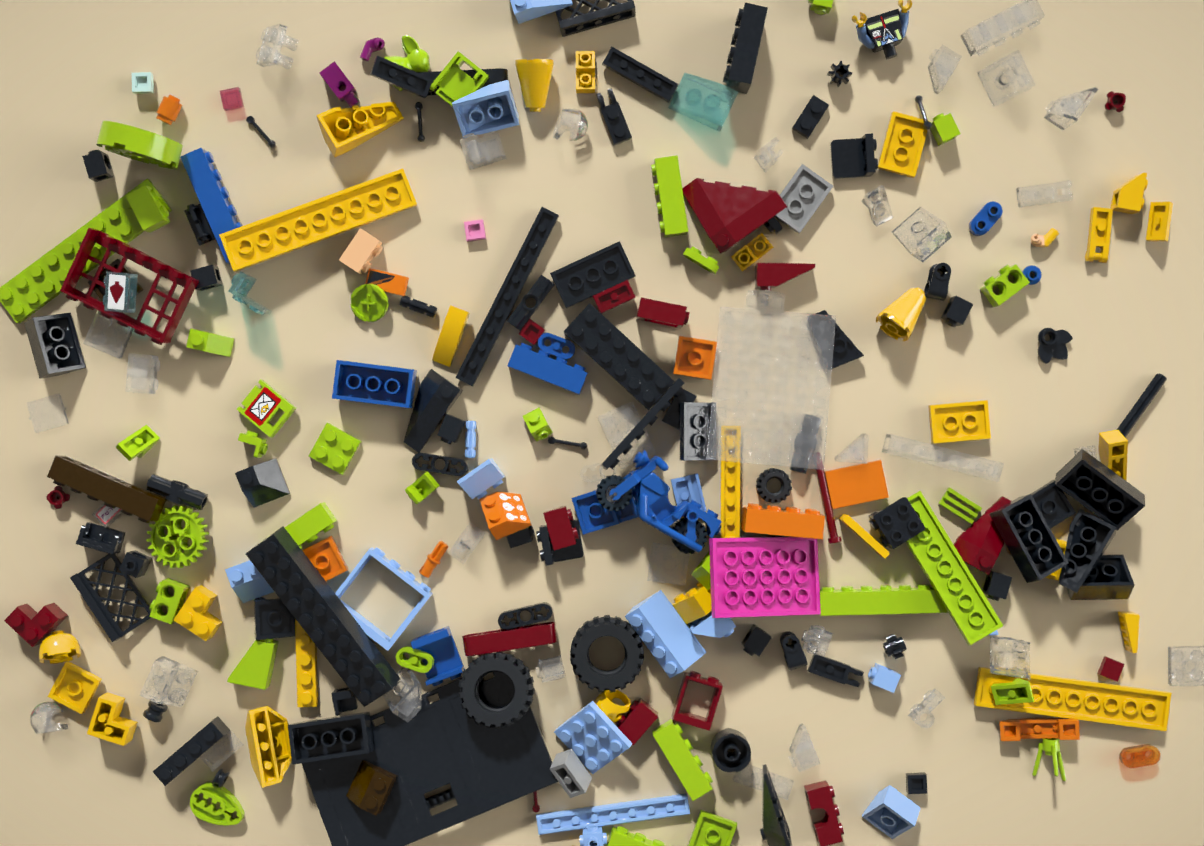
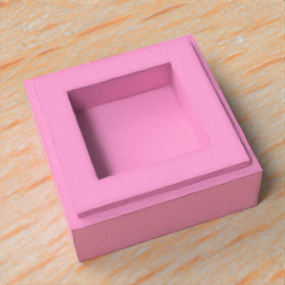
(474, 230)

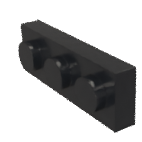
(401, 77)

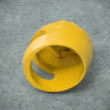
(611, 710)

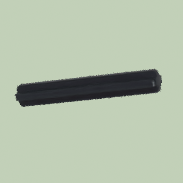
(1141, 405)

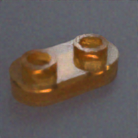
(1138, 756)

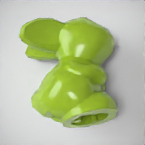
(416, 58)

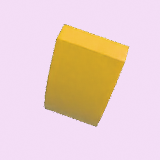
(585, 71)
(752, 252)

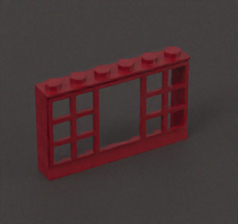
(128, 252)

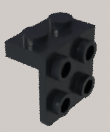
(854, 157)
(896, 523)
(550, 555)

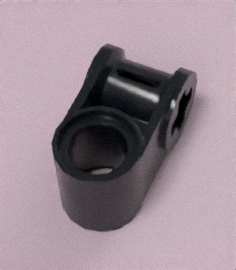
(938, 284)
(793, 653)

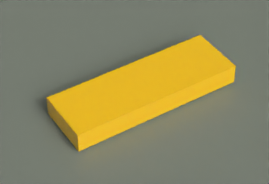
(865, 536)

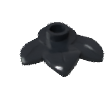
(1055, 346)

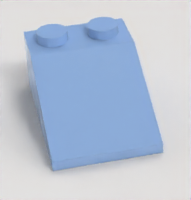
(531, 9)
(487, 109)

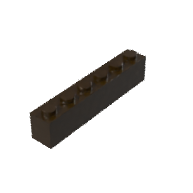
(106, 488)

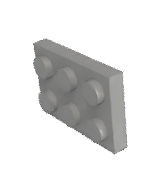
(802, 197)

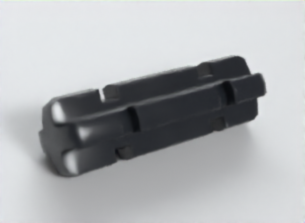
(418, 306)

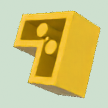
(693, 604)
(195, 614)
(107, 721)

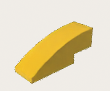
(450, 336)

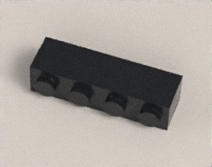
(191, 751)

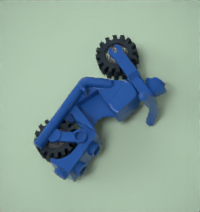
(654, 506)

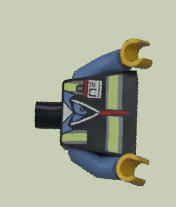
(884, 30)

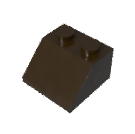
(371, 787)

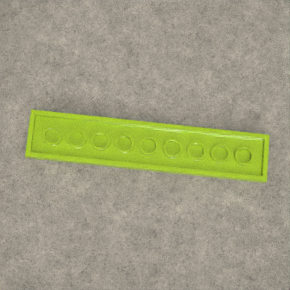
(45, 276)

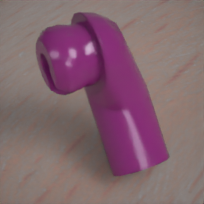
(372, 46)

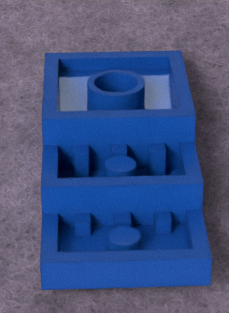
(594, 516)

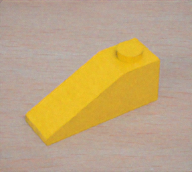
(1114, 451)

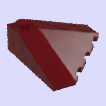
(731, 211)

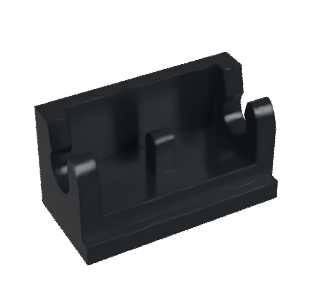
(100, 538)

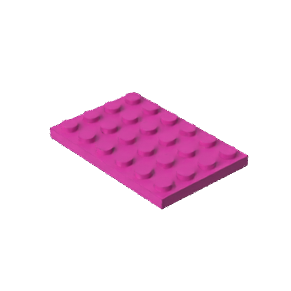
(764, 577)

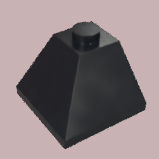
(263, 482)

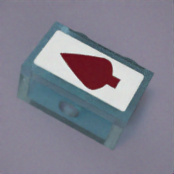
(120, 292)

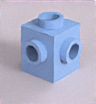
(593, 836)

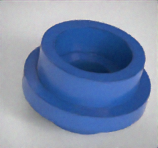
(1037, 272)

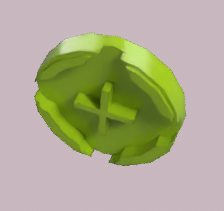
(369, 302)

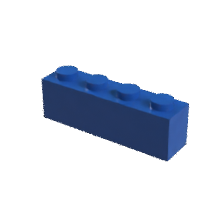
(548, 369)

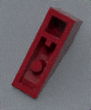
(774, 274)

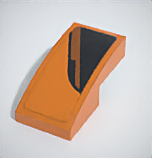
(388, 281)

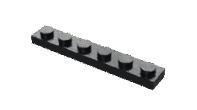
(637, 432)

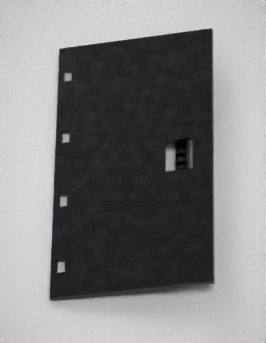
(430, 752)

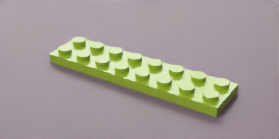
(951, 576)

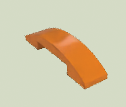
(1039, 728)

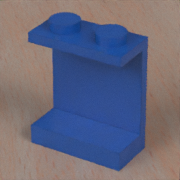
(445, 654)

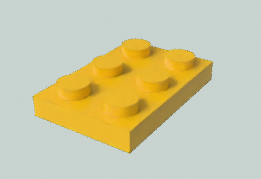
(902, 145)
(959, 421)

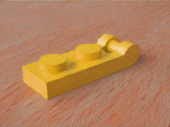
(1099, 234)

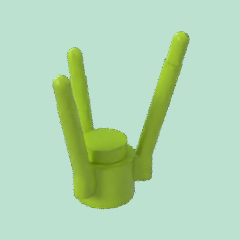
(1051, 747)

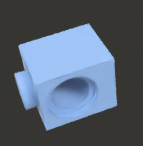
(884, 677)

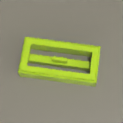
(974, 514)

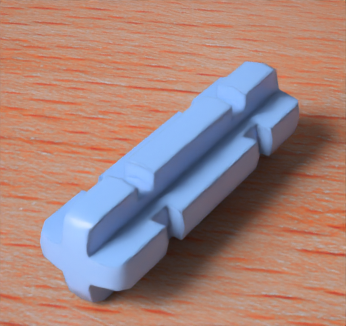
(470, 439)

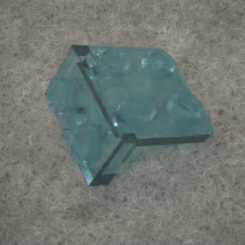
(240, 288)

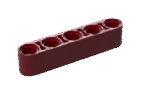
(509, 639)

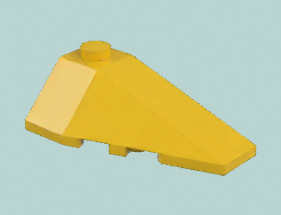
(353, 126)

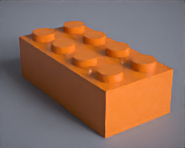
(782, 522)

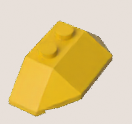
(268, 744)

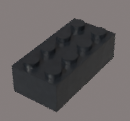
(746, 46)
(1100, 489)
(1029, 538)
(330, 738)

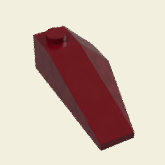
(982, 541)

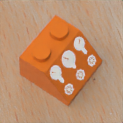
(504, 513)

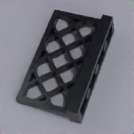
(596, 18)
(96, 602)

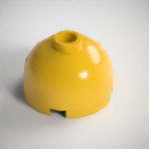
(59, 648)

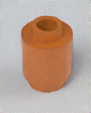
(169, 109)

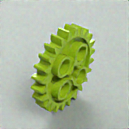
(193, 530)

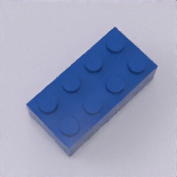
(374, 384)

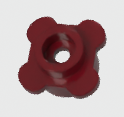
(1119, 97)
(52, 497)

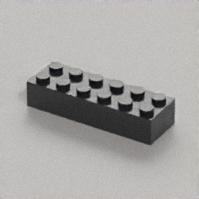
(619, 356)

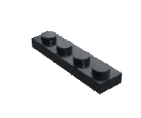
(640, 74)

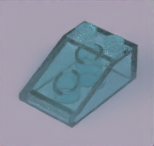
(703, 100)

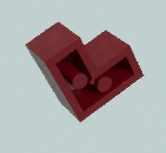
(35, 626)

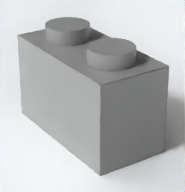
(570, 773)

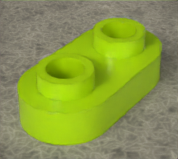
(706, 263)
(415, 661)

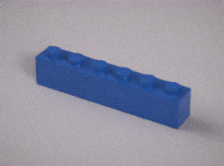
(211, 194)

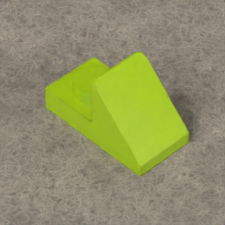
(138, 443)
(1014, 692)

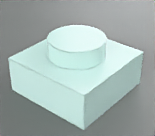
(142, 83)

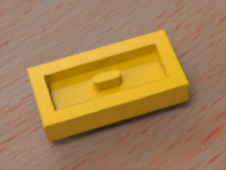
(1159, 221)

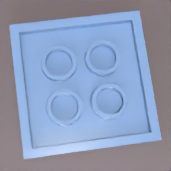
(593, 737)

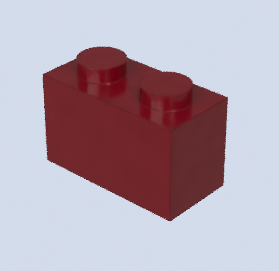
(560, 527)
(637, 720)

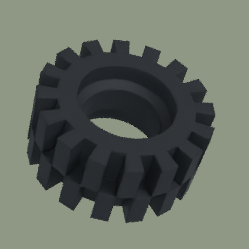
(762, 485)

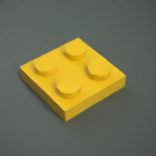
(74, 687)

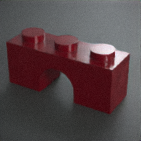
(828, 829)

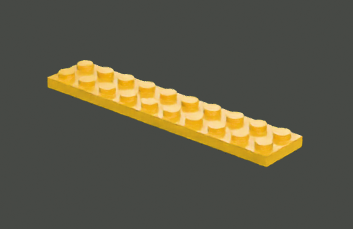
(318, 220)
(1082, 700)

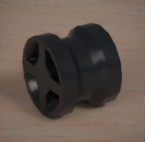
(154, 711)

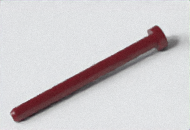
(834, 538)

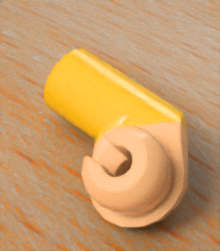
(1044, 240)

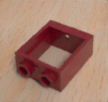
(662, 313)
(692, 719)

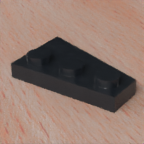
(844, 349)

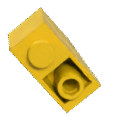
(1130, 195)

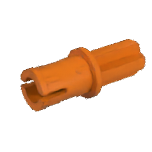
(433, 559)

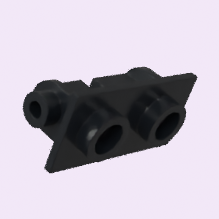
(199, 224)

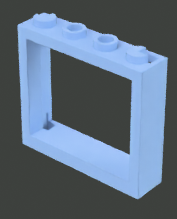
(370, 629)

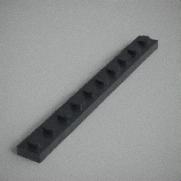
(507, 296)

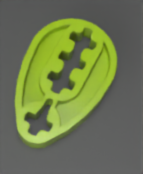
(208, 813)

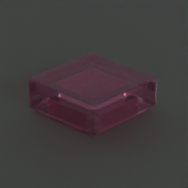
(231, 98)

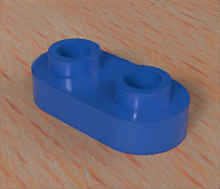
(986, 218)
(556, 346)

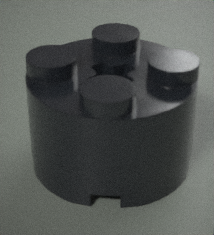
(727, 760)

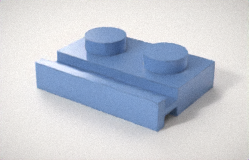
(688, 489)

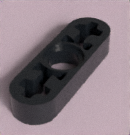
(453, 471)
(540, 617)

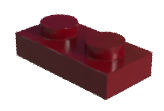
(614, 296)

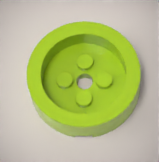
(139, 144)

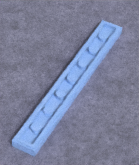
(613, 814)

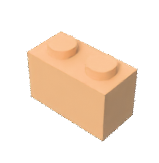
(361, 252)

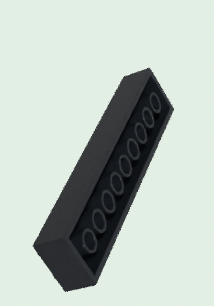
(323, 616)

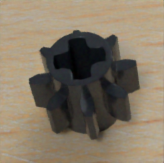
(843, 71)
(894, 646)

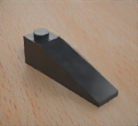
(1084, 548)

